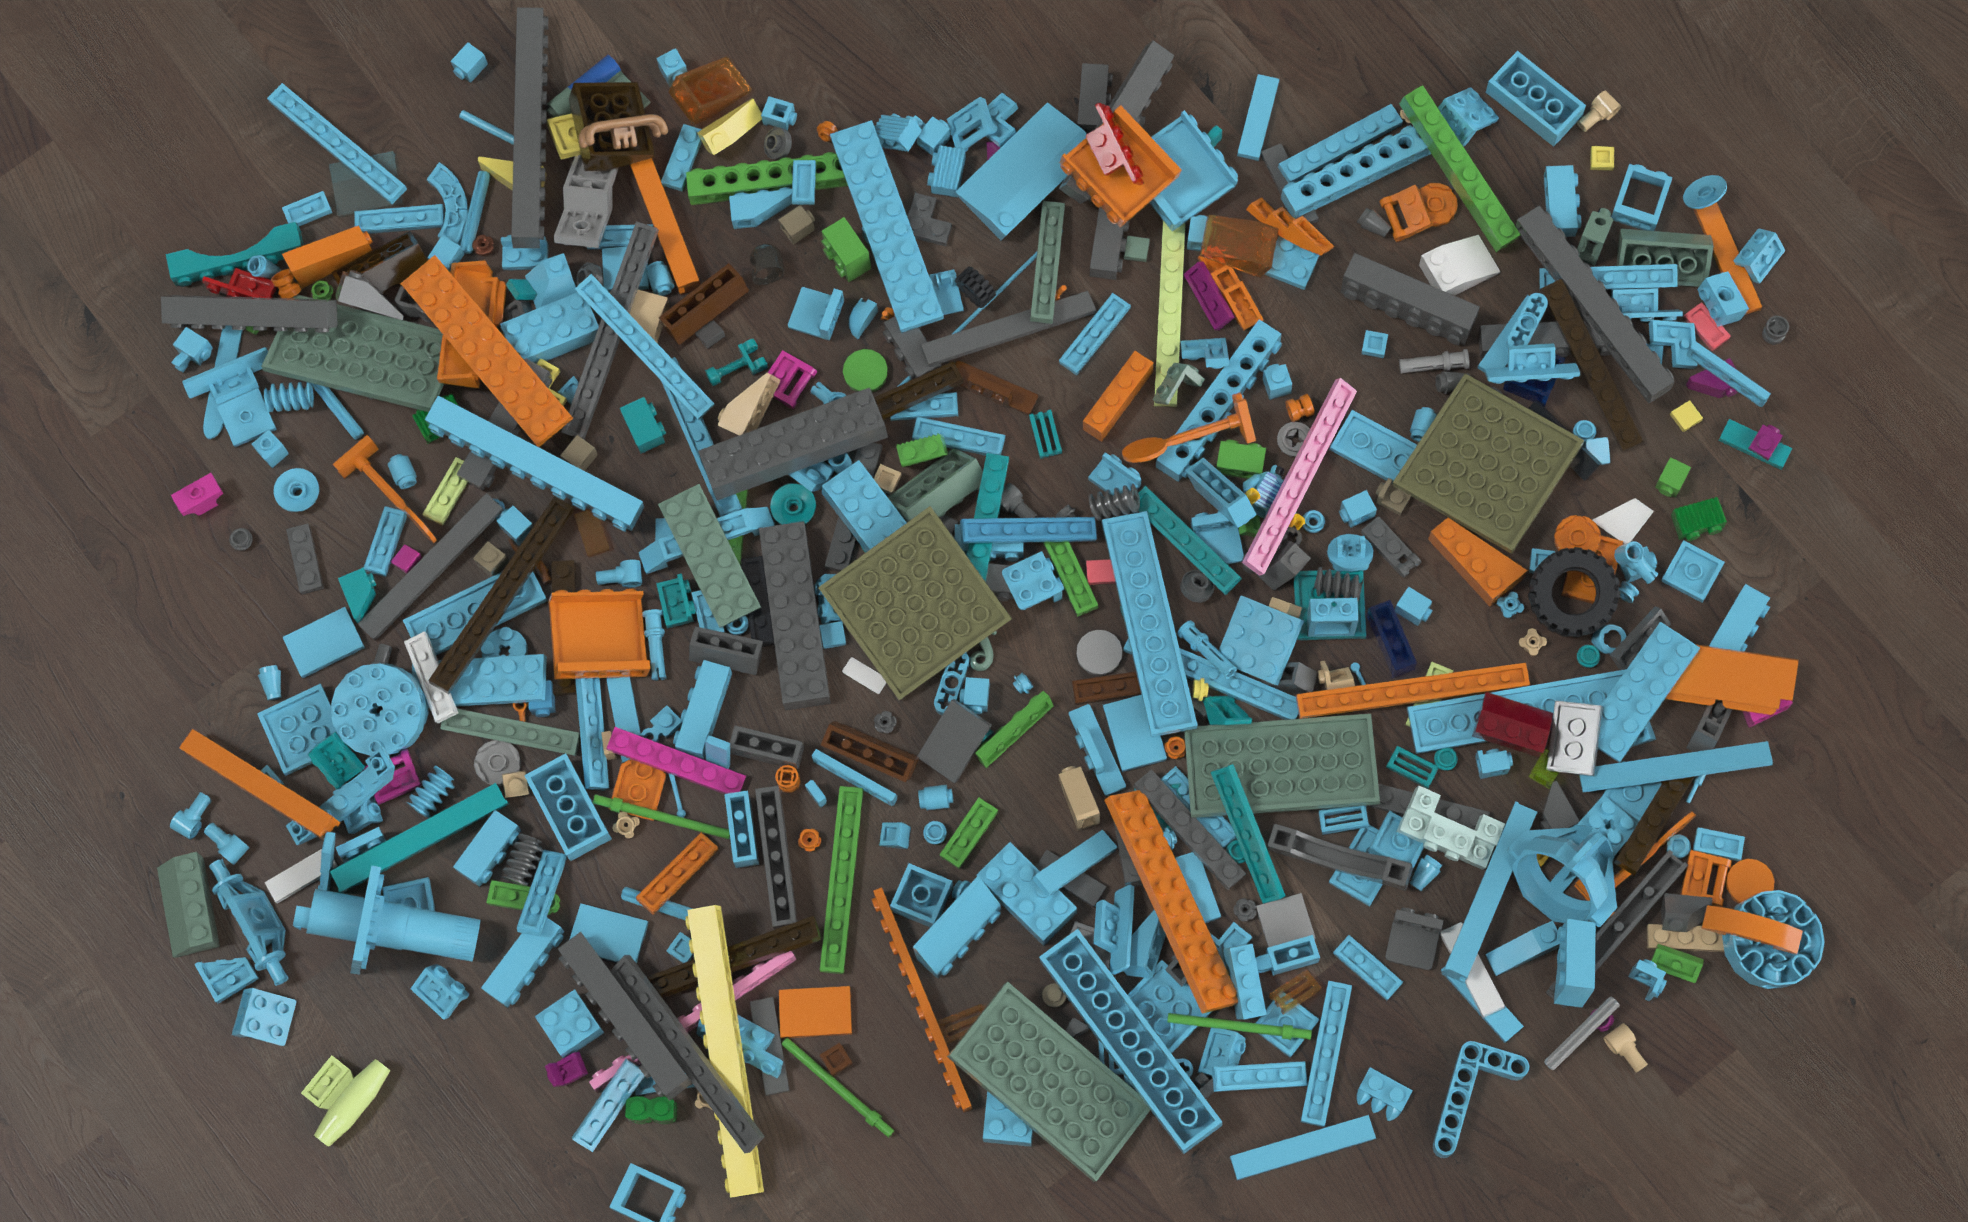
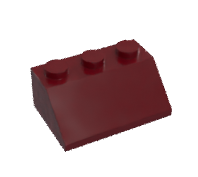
(1513, 725)

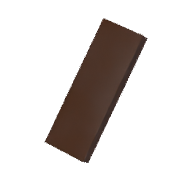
(1106, 688)

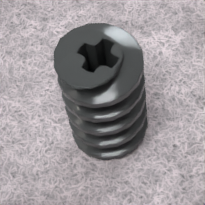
(1115, 504)
(1337, 585)
(522, 860)

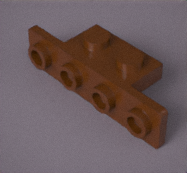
(996, 389)

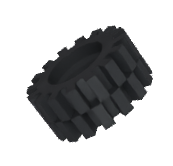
(975, 287)

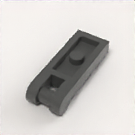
(1390, 546)

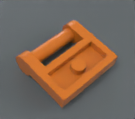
(1412, 209)
(1698, 875)

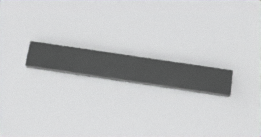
(1004, 330)
(430, 566)

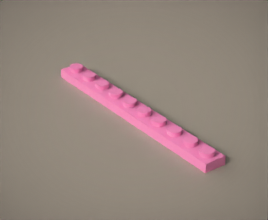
(1299, 477)
(741, 986)

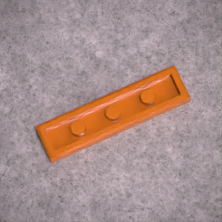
(677, 873)

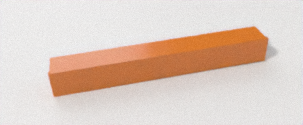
(664, 220)
(258, 784)

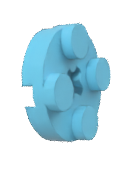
(505, 638)

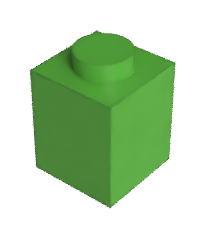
(1672, 478)

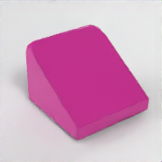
(406, 559)

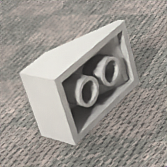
(1458, 265)

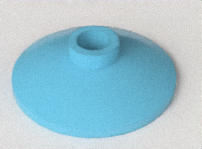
(1705, 192)
(292, 481)

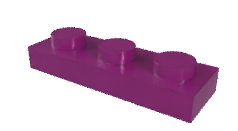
(1209, 295)

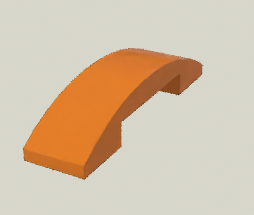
(1752, 927)

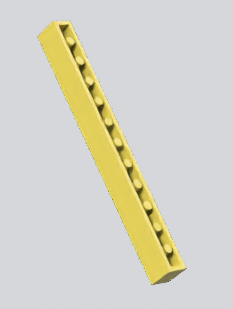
(723, 1038)

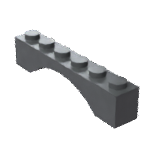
(1342, 859)

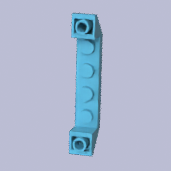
(733, 525)
(354, 794)

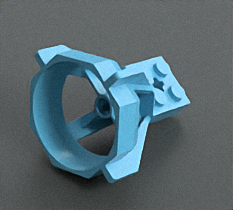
(1586, 853)

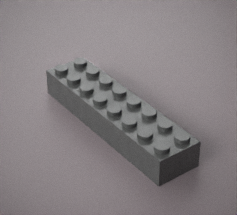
(793, 443)
(794, 616)

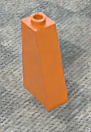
(326, 255)

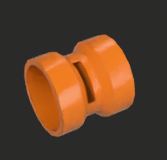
(287, 286)
(1299, 407)
(789, 783)

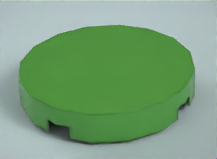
(865, 370)

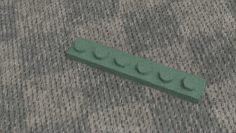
(1047, 262)
(513, 731)

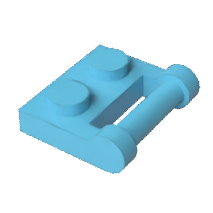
(967, 120)

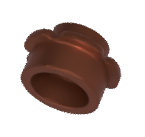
(483, 250)

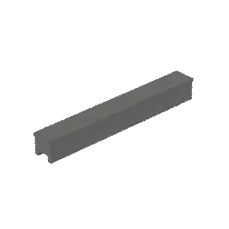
(1633, 909)

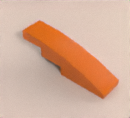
(1297, 231)
(1234, 293)

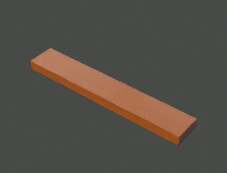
(1725, 252)

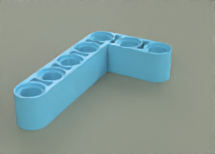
(1465, 1089)

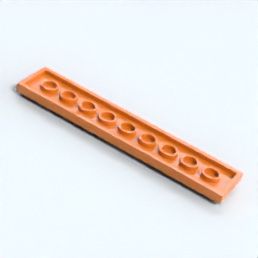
(487, 351)
(1172, 901)

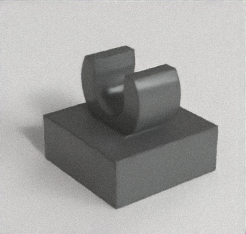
(1206, 1085)

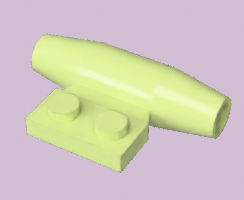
(343, 1095)

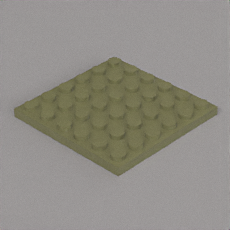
(1488, 463)
(915, 603)

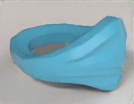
(1598, 637)

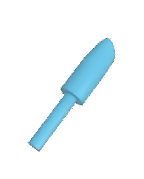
(1698, 780)

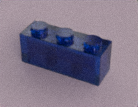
(1391, 638)

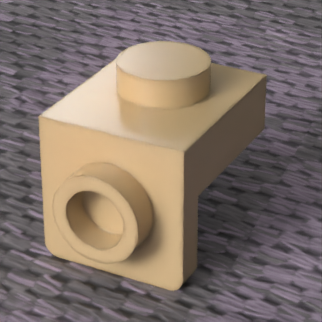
(1336, 678)

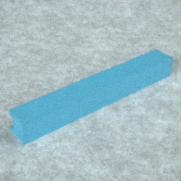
(1487, 896)

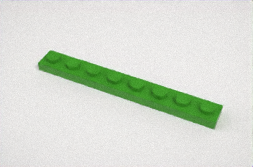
(841, 880)

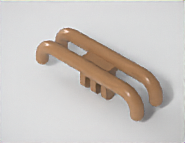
(623, 129)

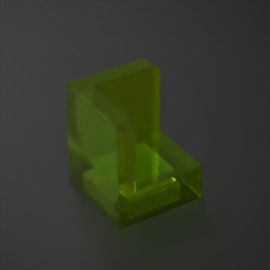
(1540, 773)

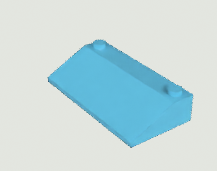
(1021, 171)

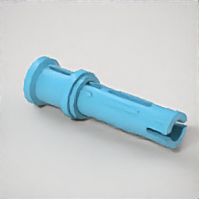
(654, 634)
(1200, 642)

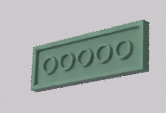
(709, 555)

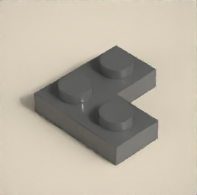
(922, 223)

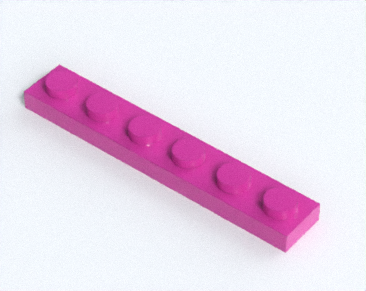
(675, 762)

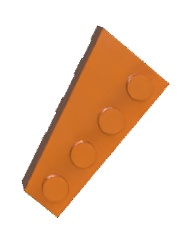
(1476, 561)

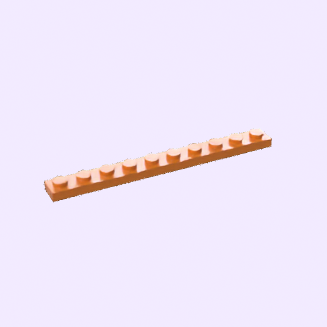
(1412, 690)
(924, 1010)

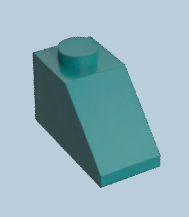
(359, 592)

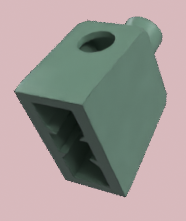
(1596, 231)

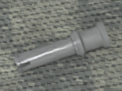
(1445, 361)

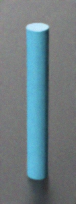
(487, 126)

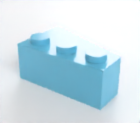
(1575, 963)

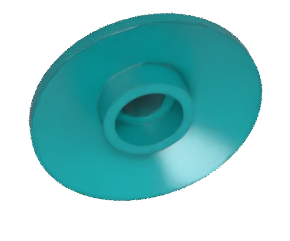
(793, 495)

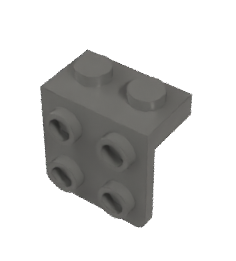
(1413, 939)

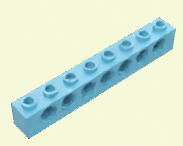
(1299, 204)
(1260, 335)

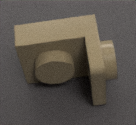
(1392, 497)

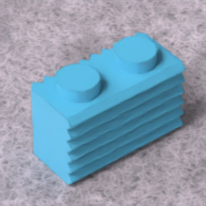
(897, 132)
(948, 171)

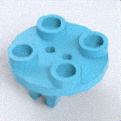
(1350, 553)

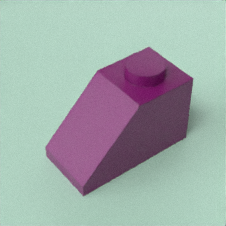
(1709, 384)

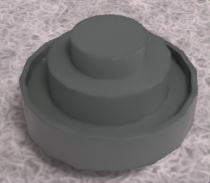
(777, 143)
(586, 270)
(1196, 586)

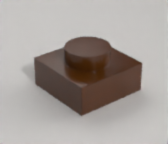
(836, 1059)

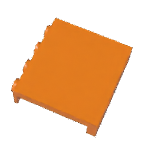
(1116, 191)
(598, 634)

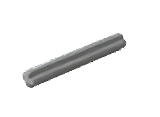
(1581, 1033)

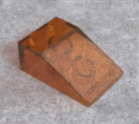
(708, 89)
(1239, 244)

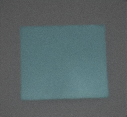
(354, 194)

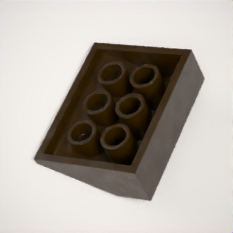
(607, 102)

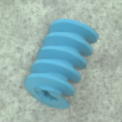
(289, 397)
(431, 792)

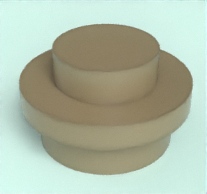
(1053, 996)

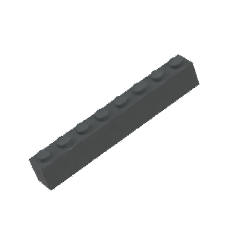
(1132, 96)
(1109, 243)
(249, 312)
(625, 1017)

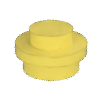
(1200, 689)

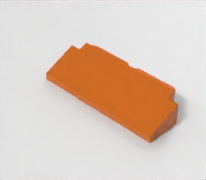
(490, 296)
(1738, 678)

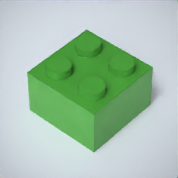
(846, 250)

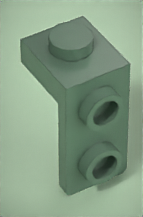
(1175, 375)

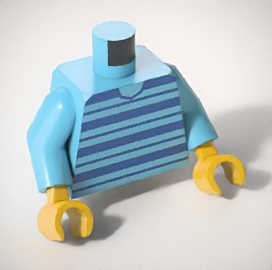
(1262, 490)

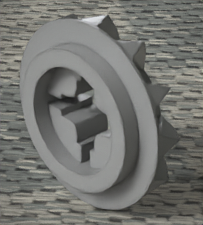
(1288, 431)

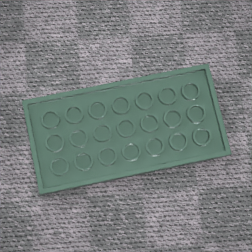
(363, 357)
(1285, 764)
(1050, 1081)

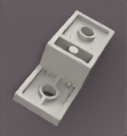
(586, 206)

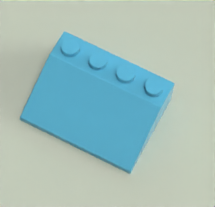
(957, 928)

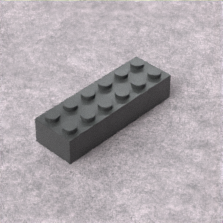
(1409, 300)

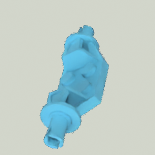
(255, 918)

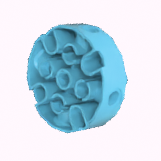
(357, 703)
(1771, 967)

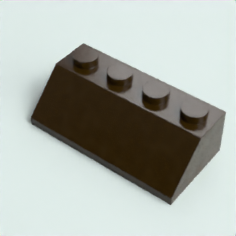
(388, 263)

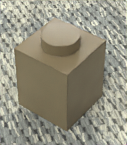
(797, 224)
(579, 453)
(491, 559)

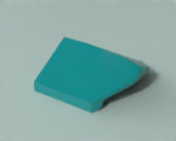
(1224, 711)

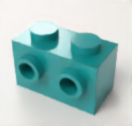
(642, 424)

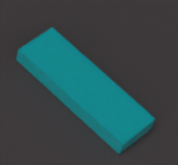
(1741, 437)

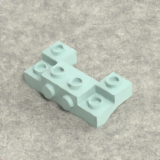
(1447, 835)

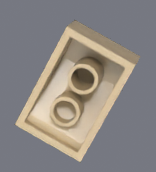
(749, 407)

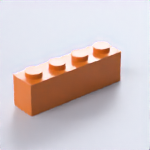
(1118, 396)

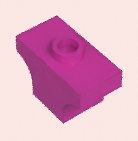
(198, 496)

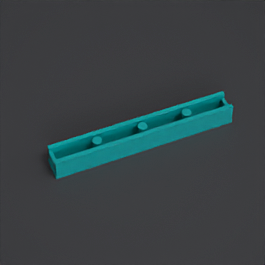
(419, 837)

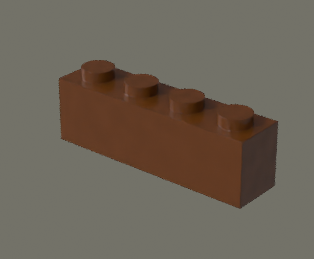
(703, 304)
(869, 751)

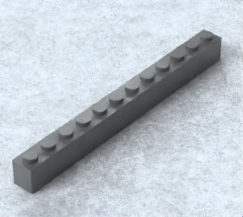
(528, 128)

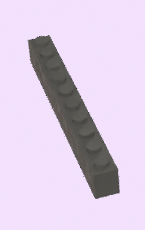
(1595, 305)

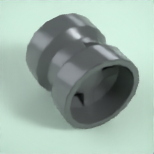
(1777, 325)

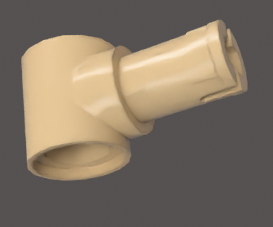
(1603, 107)
(1621, 1042)

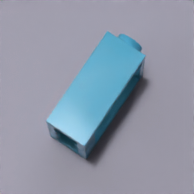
(1636, 217)
(1332, 621)
(627, 1185)

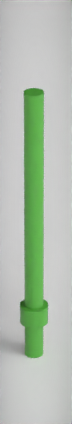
(618, 805)
(1285, 1032)
(872, 1117)

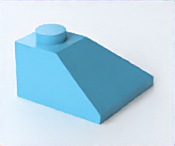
(551, 280)

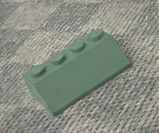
(1688, 251)
(939, 485)
(188, 905)

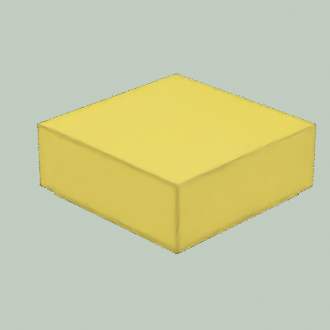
(1602, 158)
(1686, 416)

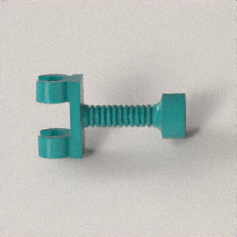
(748, 347)

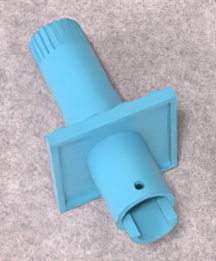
(386, 924)

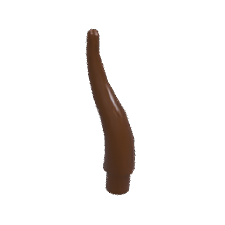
(541, 569)

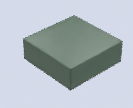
(1136, 248)

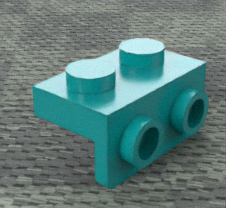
(675, 601)
(335, 760)

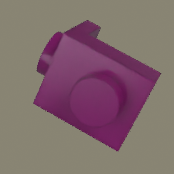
(1766, 441)
(566, 1070)

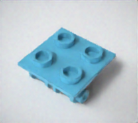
(947, 291)

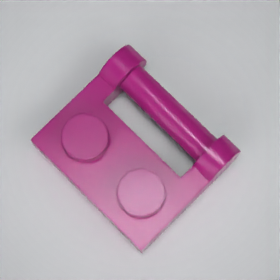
(785, 369)
(403, 780)

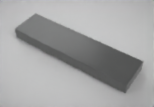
(1272, 158)
(765, 1016)

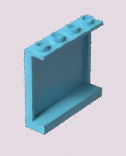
(1202, 176)

